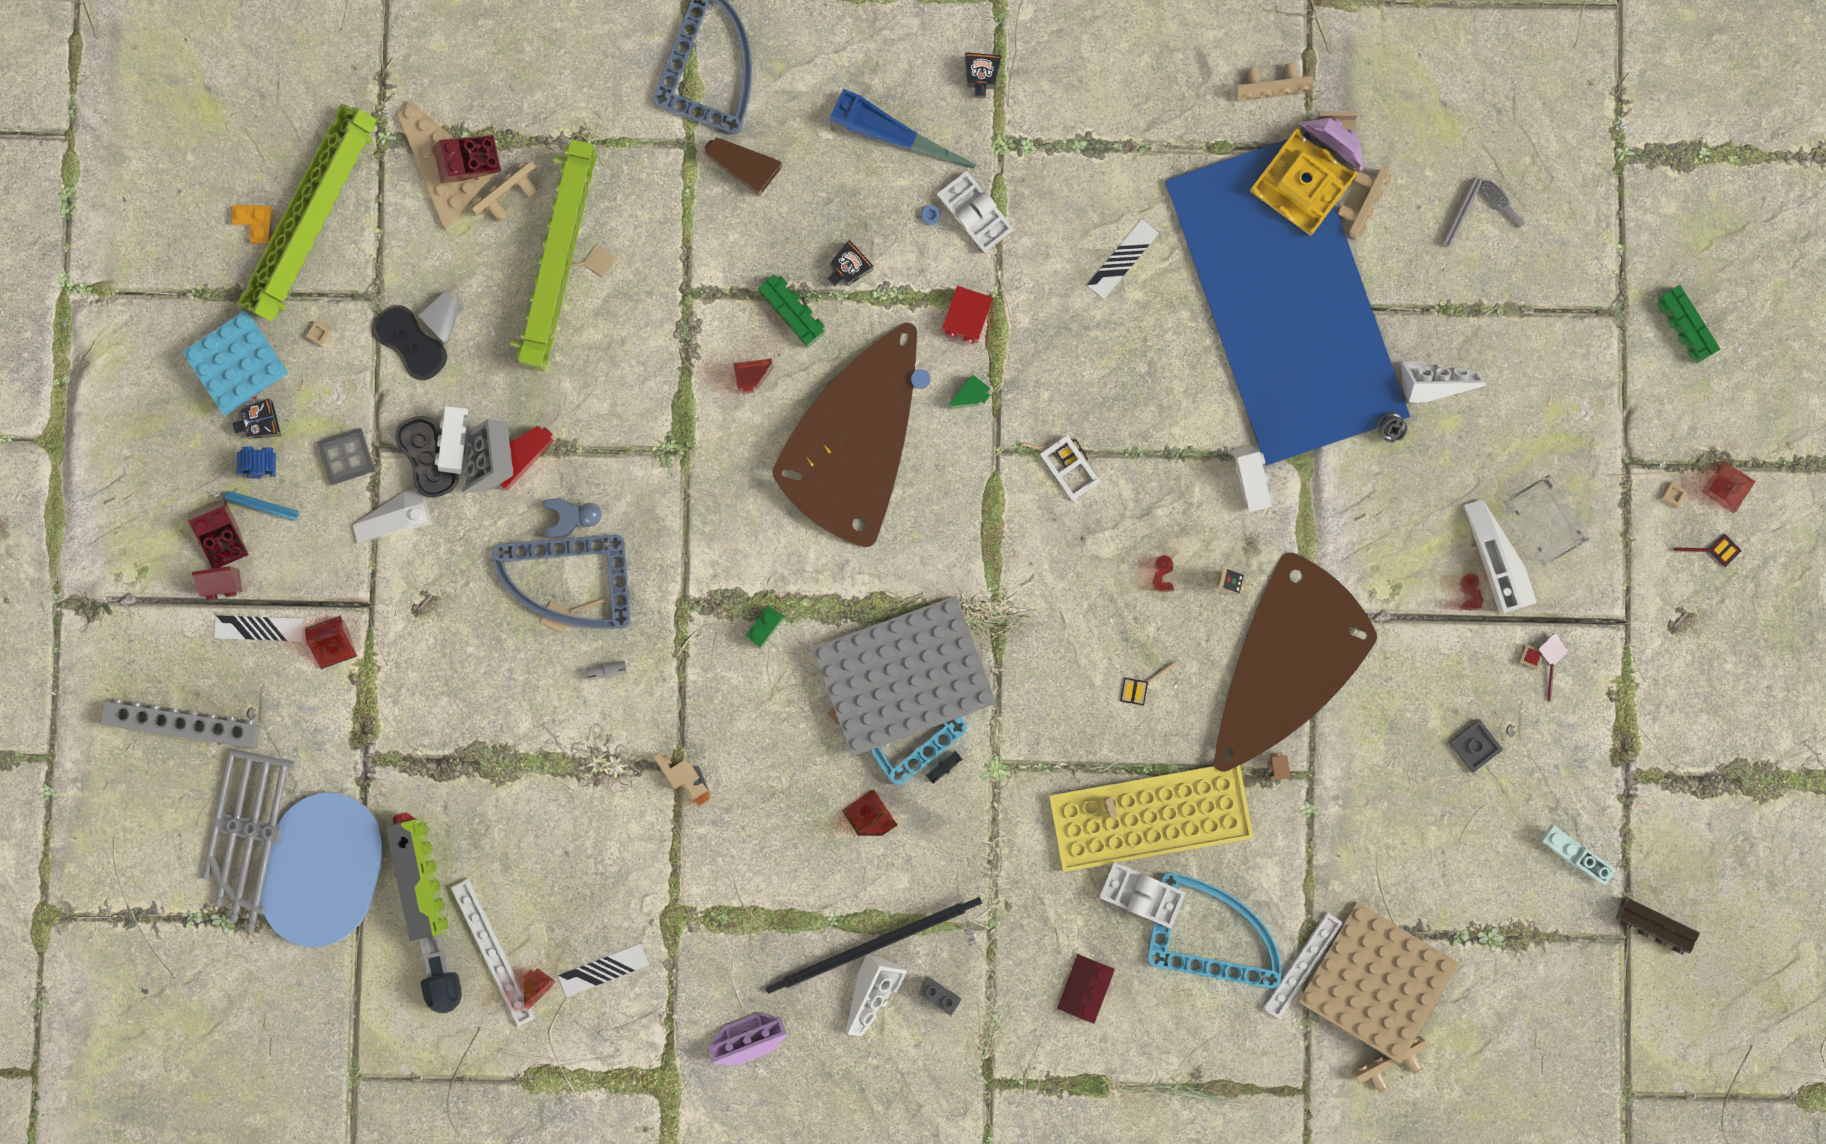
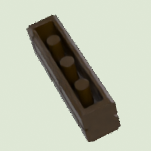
(1657, 925)

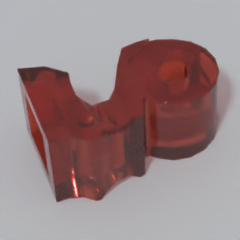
(1164, 566)
(1468, 585)

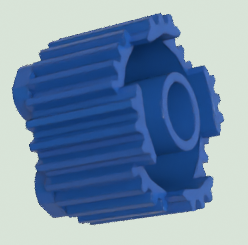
(256, 462)

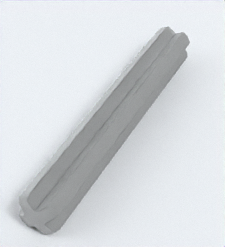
(1461, 212)

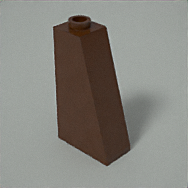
(745, 165)

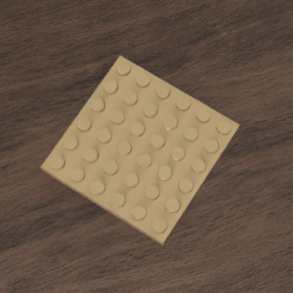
(1378, 982)

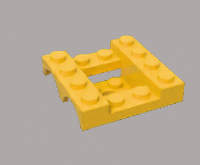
(1291, 197)

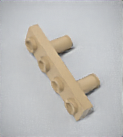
(1265, 90)
(491, 201)
(1367, 210)
(1382, 1062)

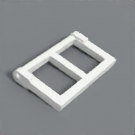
(1095, 481)

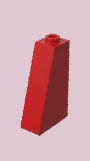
(526, 451)

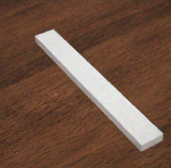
(491, 949)

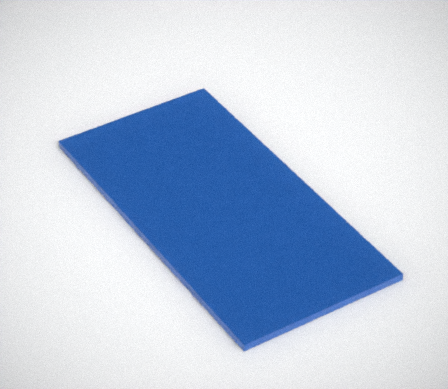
(1285, 311)

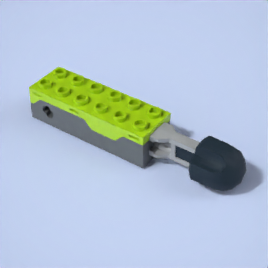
(423, 908)

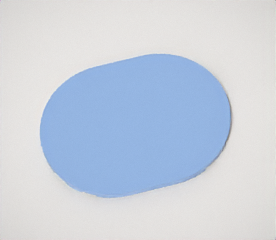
(322, 870)

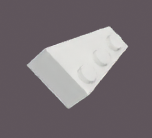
(452, 440)
(1252, 478)

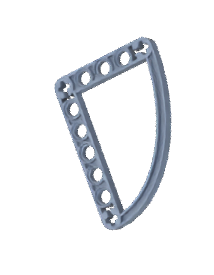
(683, 57)
(569, 552)

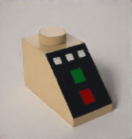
(1230, 581)

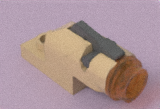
(687, 776)

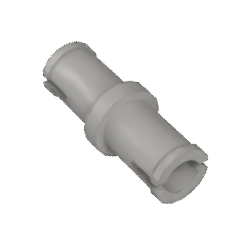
(606, 670)

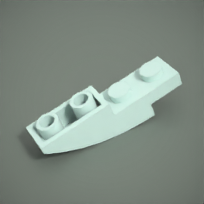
(1577, 855)

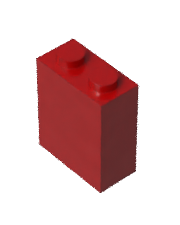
(967, 315)

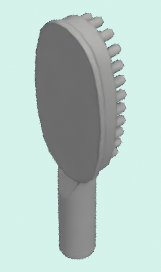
(1498, 199)

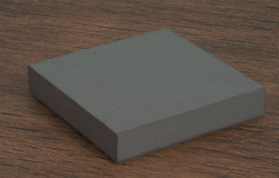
(1475, 746)

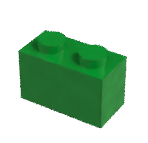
(764, 626)

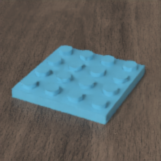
(235, 362)

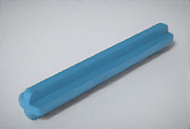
(261, 505)

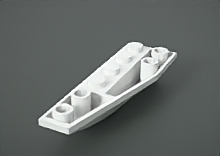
(1502, 564)

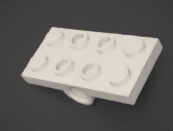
(975, 212)
(1142, 895)

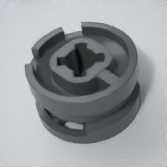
(1392, 428)

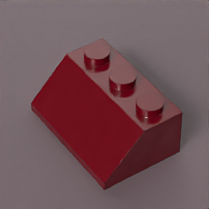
(1086, 988)

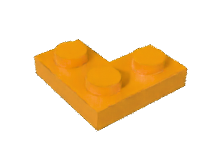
(258, 217)

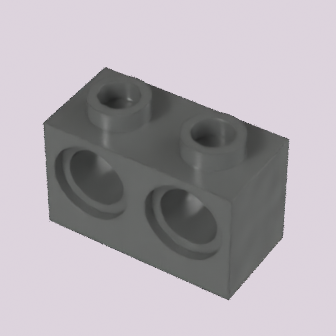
(940, 996)

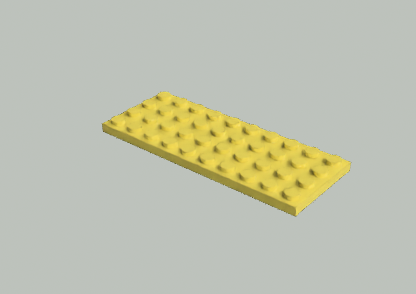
(1152, 817)

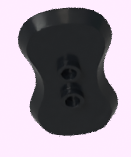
(399, 331)
(418, 441)

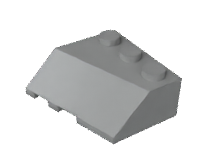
(487, 456)

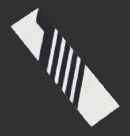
(1122, 259)
(258, 628)
(603, 970)

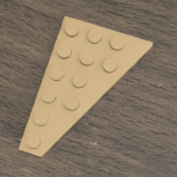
(449, 198)

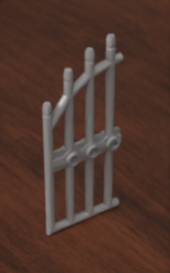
(248, 828)

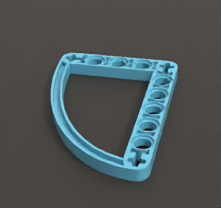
(918, 754)
(1205, 962)

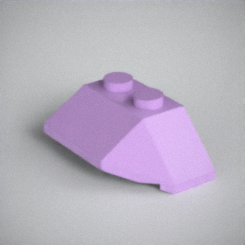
(1336, 139)
(747, 1039)

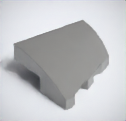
(441, 315)

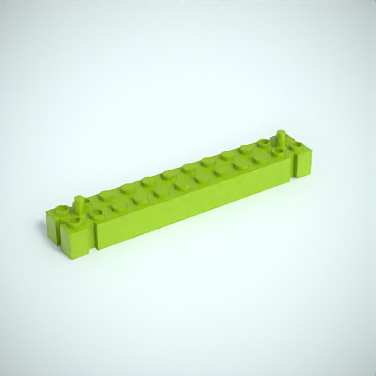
(307, 212)
(557, 256)

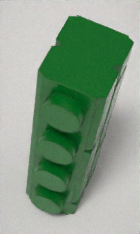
(791, 310)
(1688, 324)

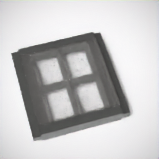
(346, 456)

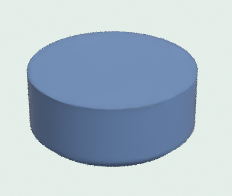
(930, 215)
(920, 379)

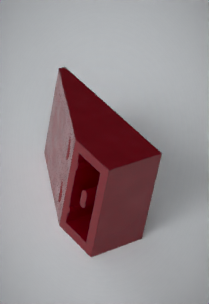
(466, 158)
(218, 534)

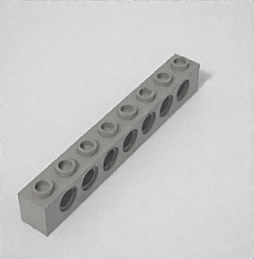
(112, 717)

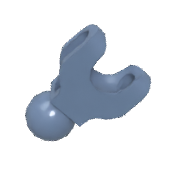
(571, 516)

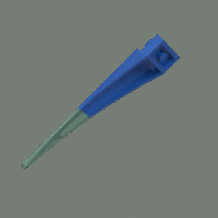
(867, 119)

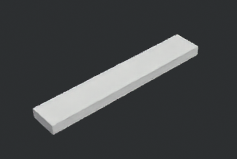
(1302, 965)

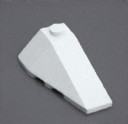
(1430, 383)
(399, 514)
(873, 986)

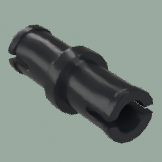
(944, 767)

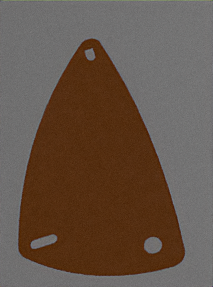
(865, 427)
(1291, 659)

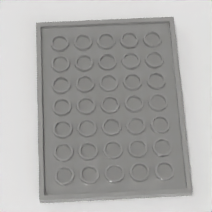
(903, 676)

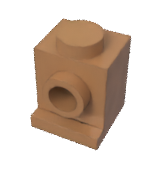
(1278, 766)

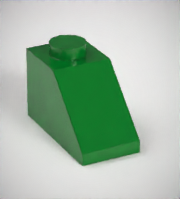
(971, 394)

